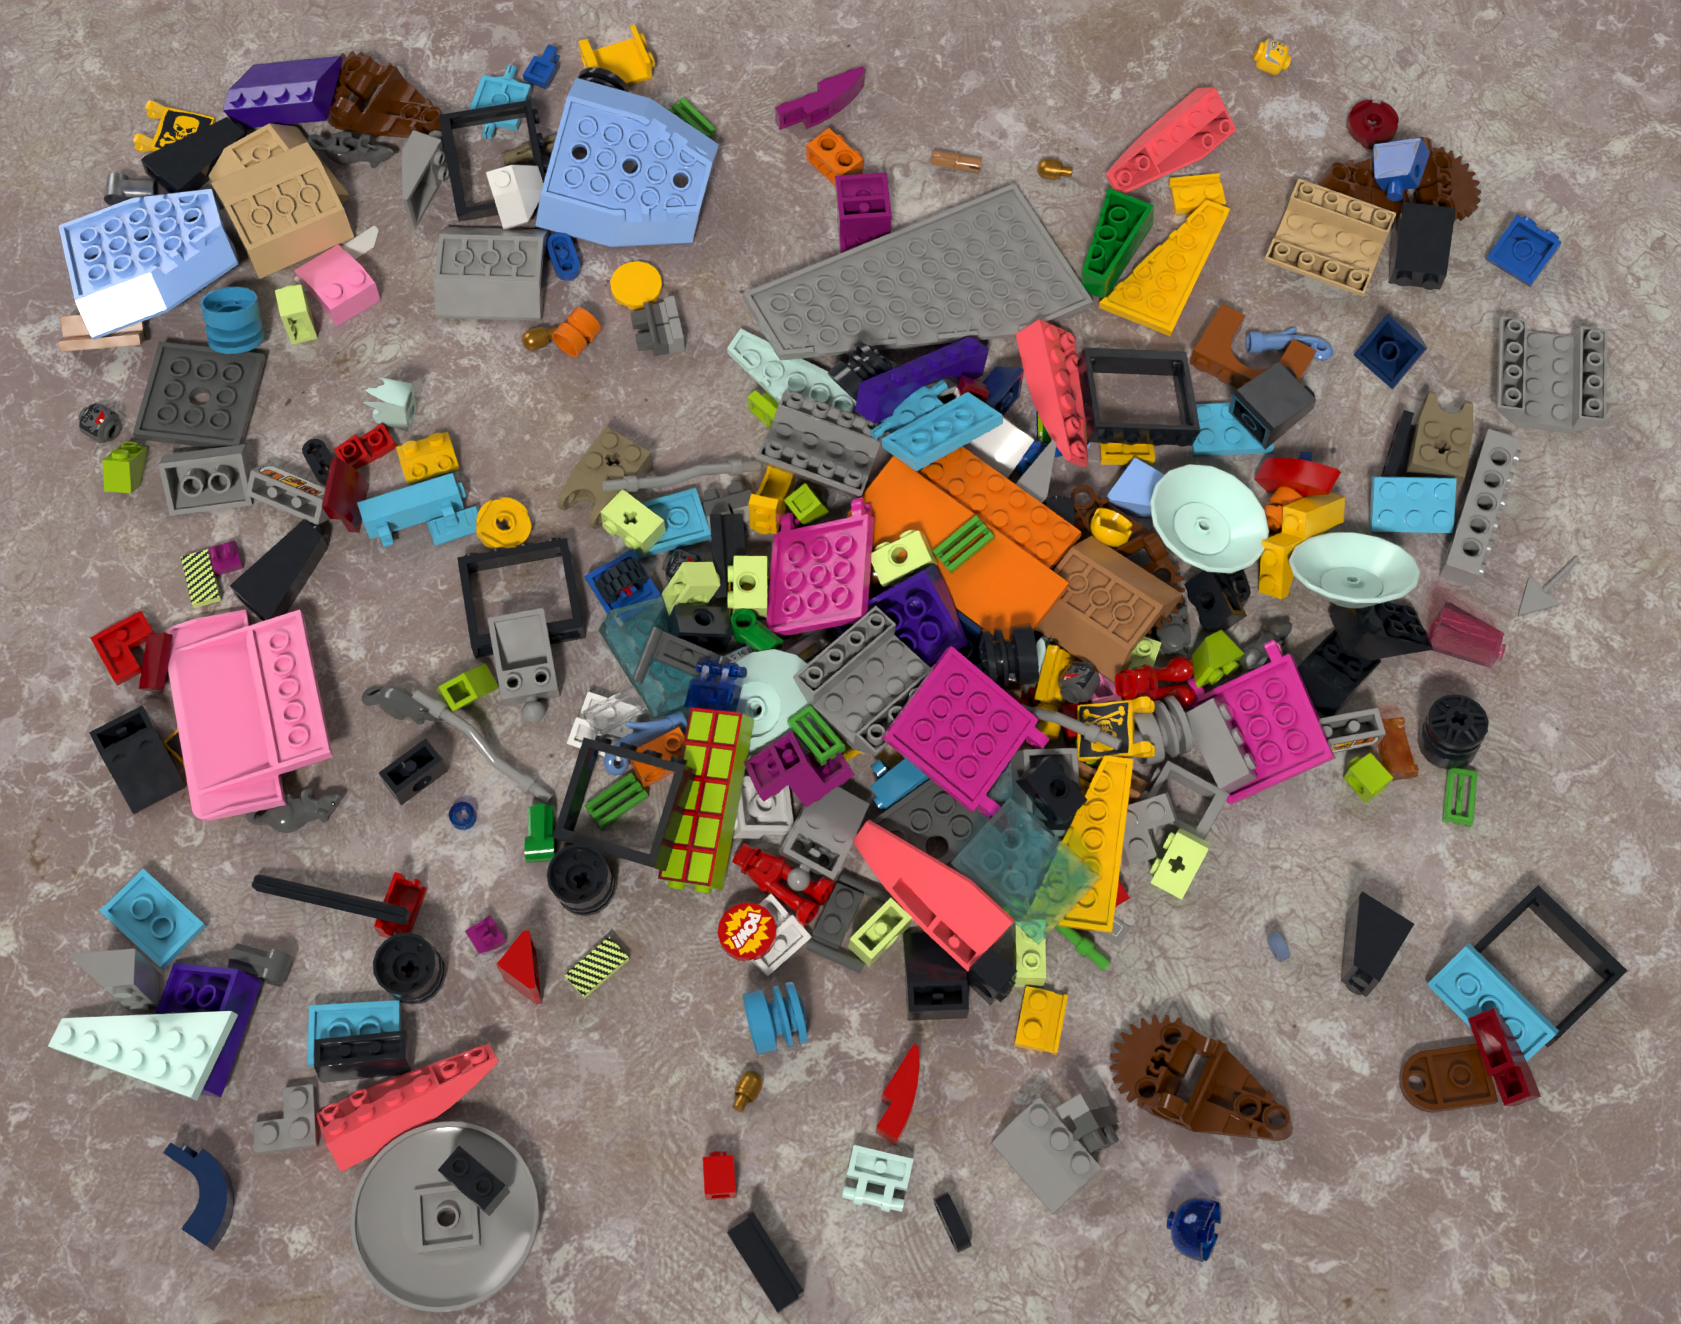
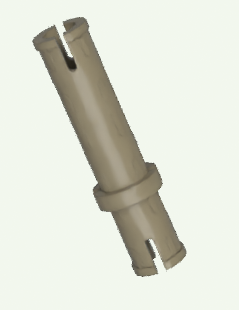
(525, 153)

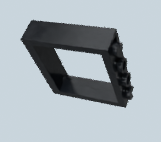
(478, 117)
(1142, 363)
(499, 557)
(670, 817)
(1575, 937)

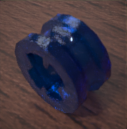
(466, 824)

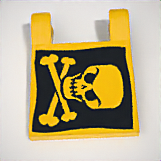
(172, 126)
(1117, 720)

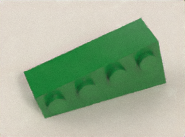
(1116, 239)

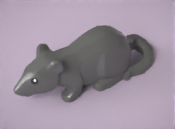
(347, 150)
(1176, 635)
(1256, 654)
(397, 703)
(297, 811)

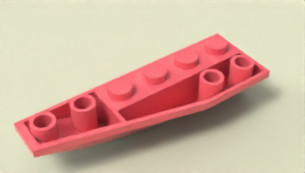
(1174, 141)
(1054, 382)
(934, 895)
(390, 1108)

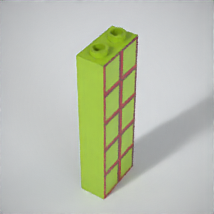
(717, 748)

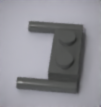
(675, 654)
(838, 917)

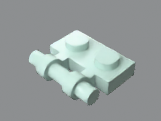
(881, 1169)

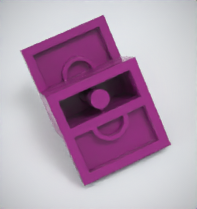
(862, 209)
(791, 764)

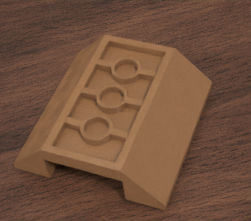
(1105, 607)

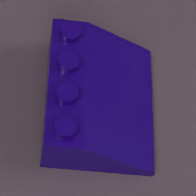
(284, 92)
(922, 614)
(212, 990)

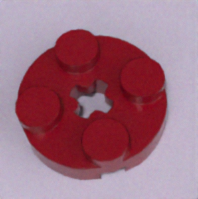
(1367, 134)

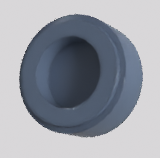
(1278, 946)

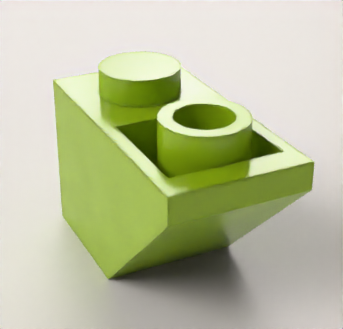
(124, 468)
(1214, 658)
(467, 688)

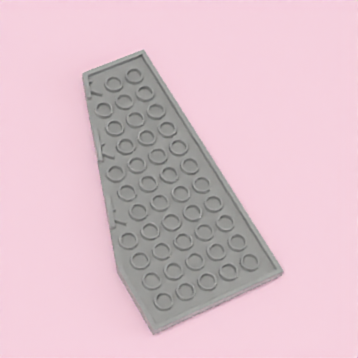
(946, 278)

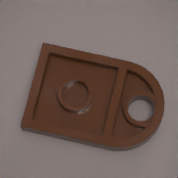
(1451, 1079)

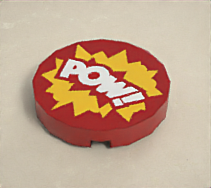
(747, 931)

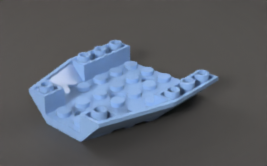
(595, 195)
(149, 276)

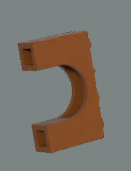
(1215, 355)

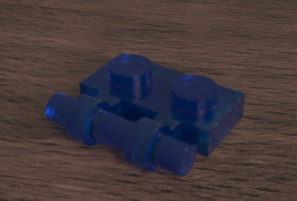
(715, 695)

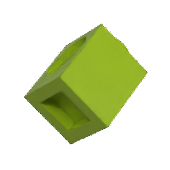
(806, 505)
(1367, 777)

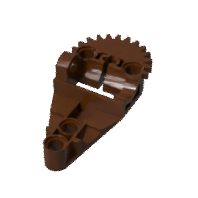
(392, 111)
(1442, 184)
(1139, 539)
(1219, 1095)

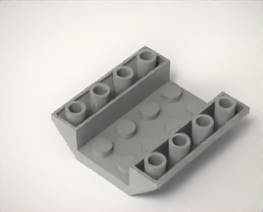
(489, 273)
(1551, 378)
(820, 444)
(863, 681)

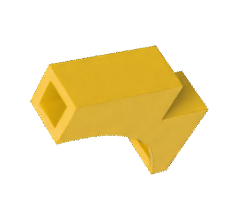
(768, 502)
(1301, 520)

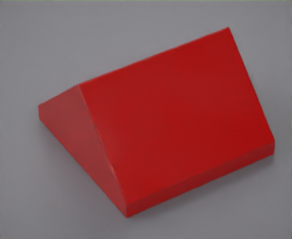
(520, 967)

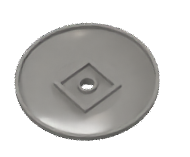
(399, 1227)

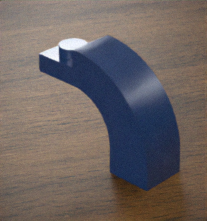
(216, 1194)

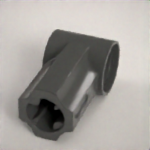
(267, 966)

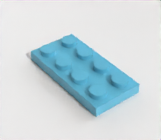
(942, 431)
(1475, 986)

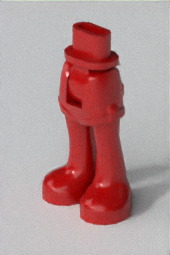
(1144, 680)
(766, 872)

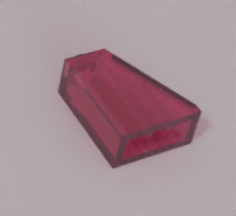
(1466, 637)

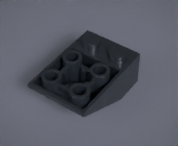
(1380, 631)
(1332, 675)
(137, 759)
(933, 980)

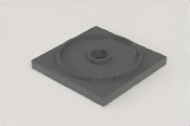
(181, 374)
(931, 814)

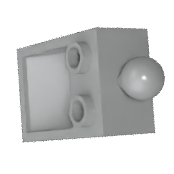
(422, 172)
(1037, 477)
(521, 655)
(823, 830)

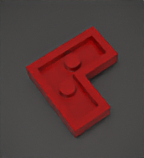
(116, 645)

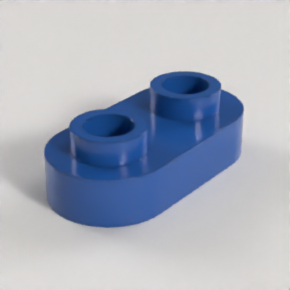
(563, 258)

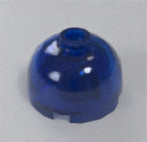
(1194, 1227)

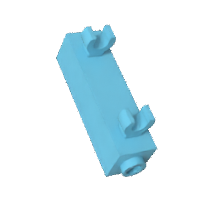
(412, 506)

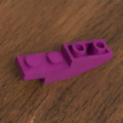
(831, 97)

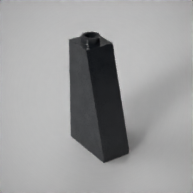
(188, 161)
(282, 572)

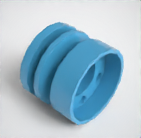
(232, 320)
(775, 1018)

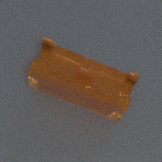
(1395, 750)

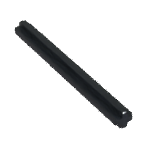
(331, 899)

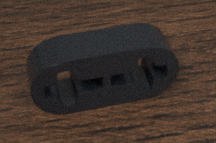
(317, 464)
(952, 1222)

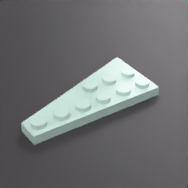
(794, 375)
(154, 1048)

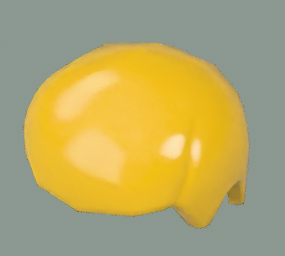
(1110, 527)

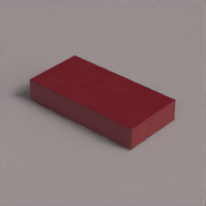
(155, 661)

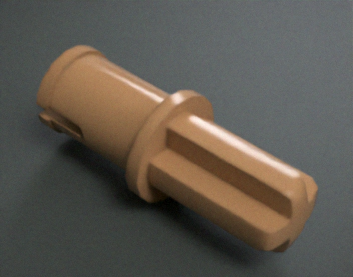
(956, 161)

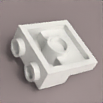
(762, 817)

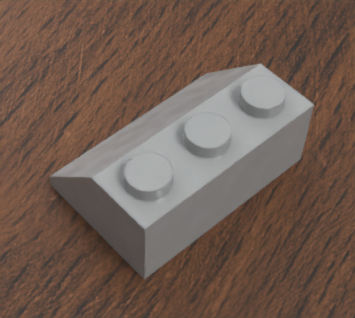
(206, 479)
(1024, 760)
(124, 976)
(1046, 1155)

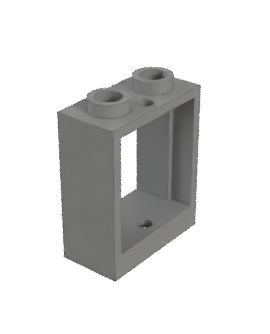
(1197, 785)

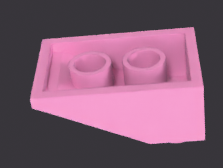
(338, 284)

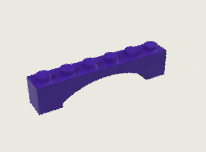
(885, 392)

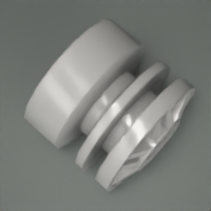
(1165, 729)

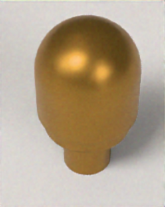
(1053, 169)
(537, 338)
(747, 1089)

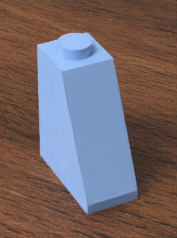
(1135, 489)

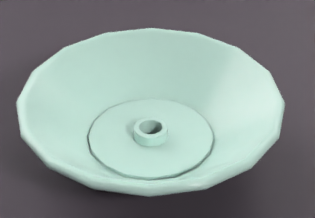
(1209, 518)
(1354, 569)
(772, 687)

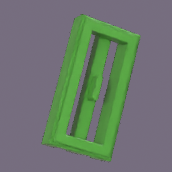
(689, 114)
(960, 533)
(828, 752)
(611, 791)
(1457, 818)

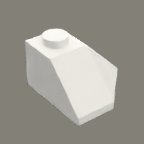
(515, 193)

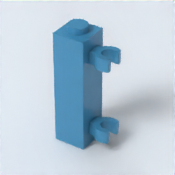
(895, 782)

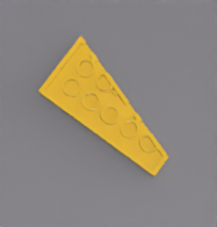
(1166, 277)
(1098, 839)

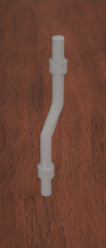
(632, 483)
(1090, 732)
(525, 781)

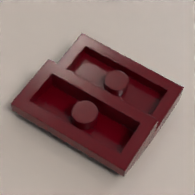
(342, 492)

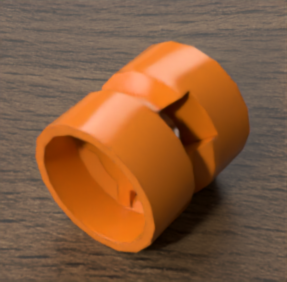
(576, 332)
(1274, 509)

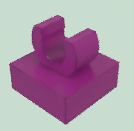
(225, 558)
(485, 935)

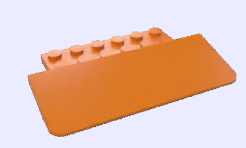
(1012, 574)

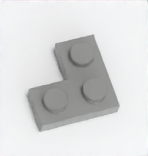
(1139, 820)
(295, 1130)

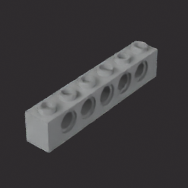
(1457, 564)

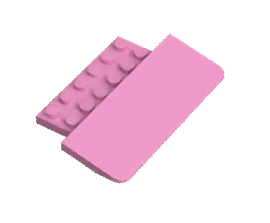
(244, 709)

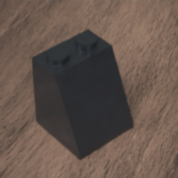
(1421, 245)
(1271, 404)
(1370, 943)

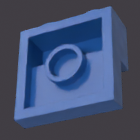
(1524, 250)

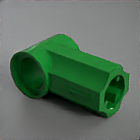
(756, 634)
(539, 842)

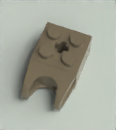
(1440, 441)
(607, 459)

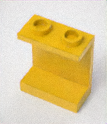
(625, 59)

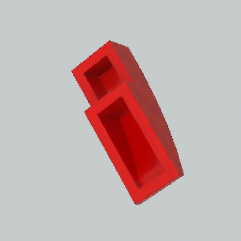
(1300, 475)
(900, 1098)

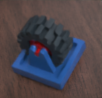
(621, 582)

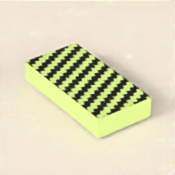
(200, 579)
(596, 967)

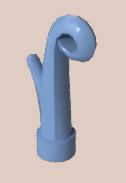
(1258, 342)
(645, 733)

